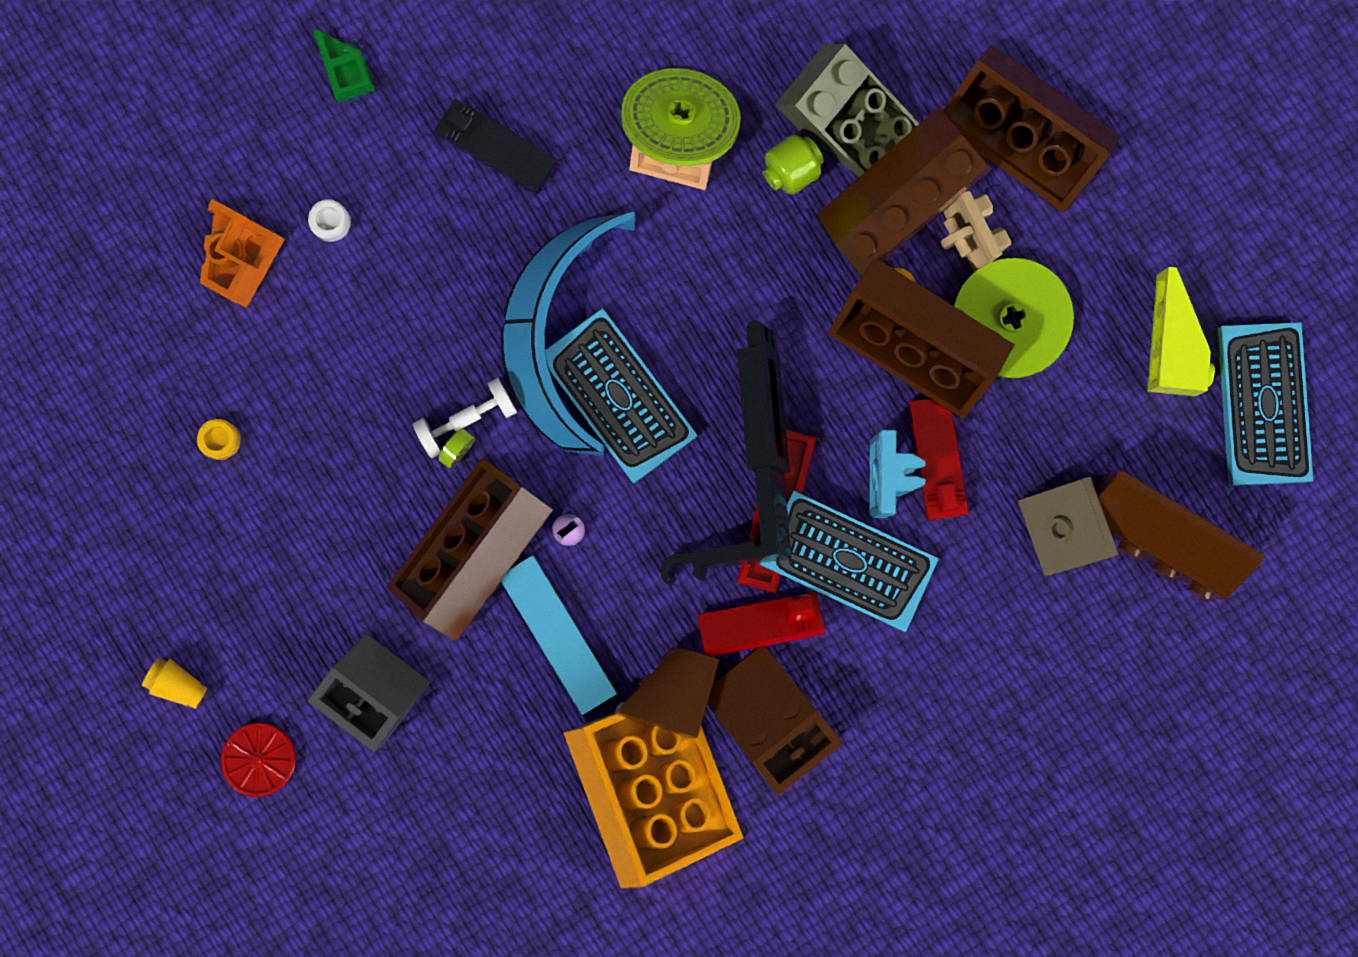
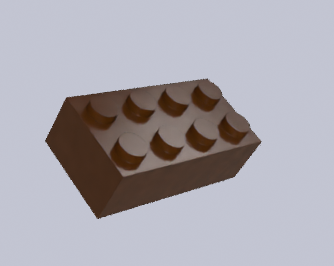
(920, 338)

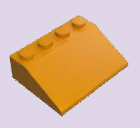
(651, 796)

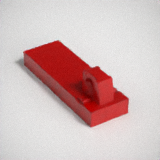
(937, 445)
(761, 624)

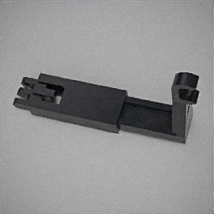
(765, 455)

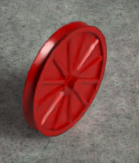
(258, 759)

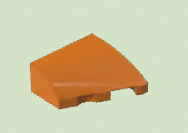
(237, 254)

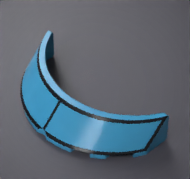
(524, 333)

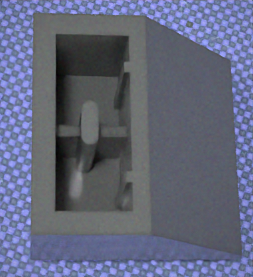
(369, 692)

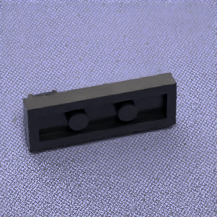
(495, 146)

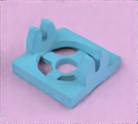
(888, 474)

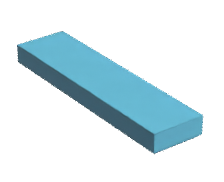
(558, 635)

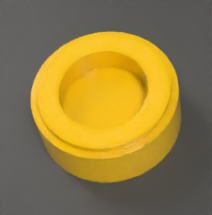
(218, 439)

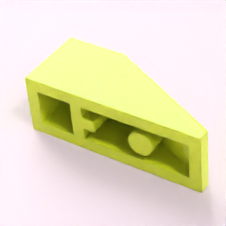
(1178, 344)

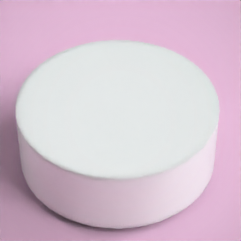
(329, 220)

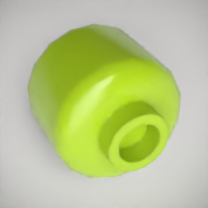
(793, 164)

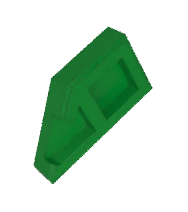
(344, 67)

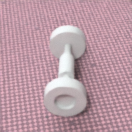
(463, 418)

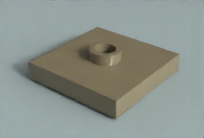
(1068, 527)

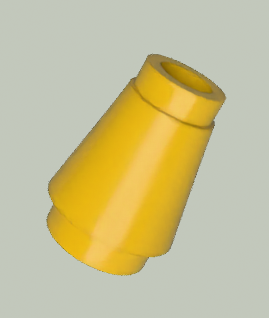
(173, 683)

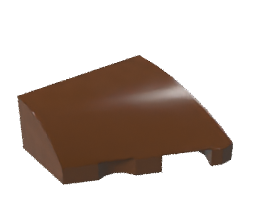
(673, 693)

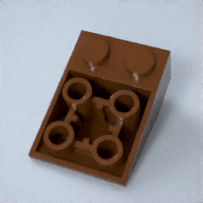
(771, 720)

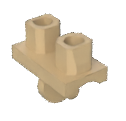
(970, 231)

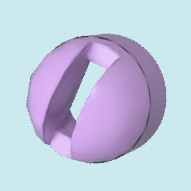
(572, 537)

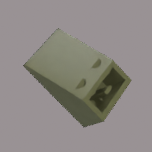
(845, 109)

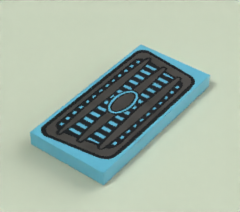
(618, 396)
(1265, 404)
(853, 562)

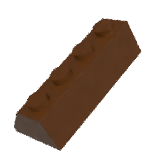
(1029, 128)
(903, 191)
(1173, 538)
(468, 550)

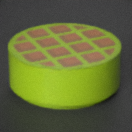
(456, 448)

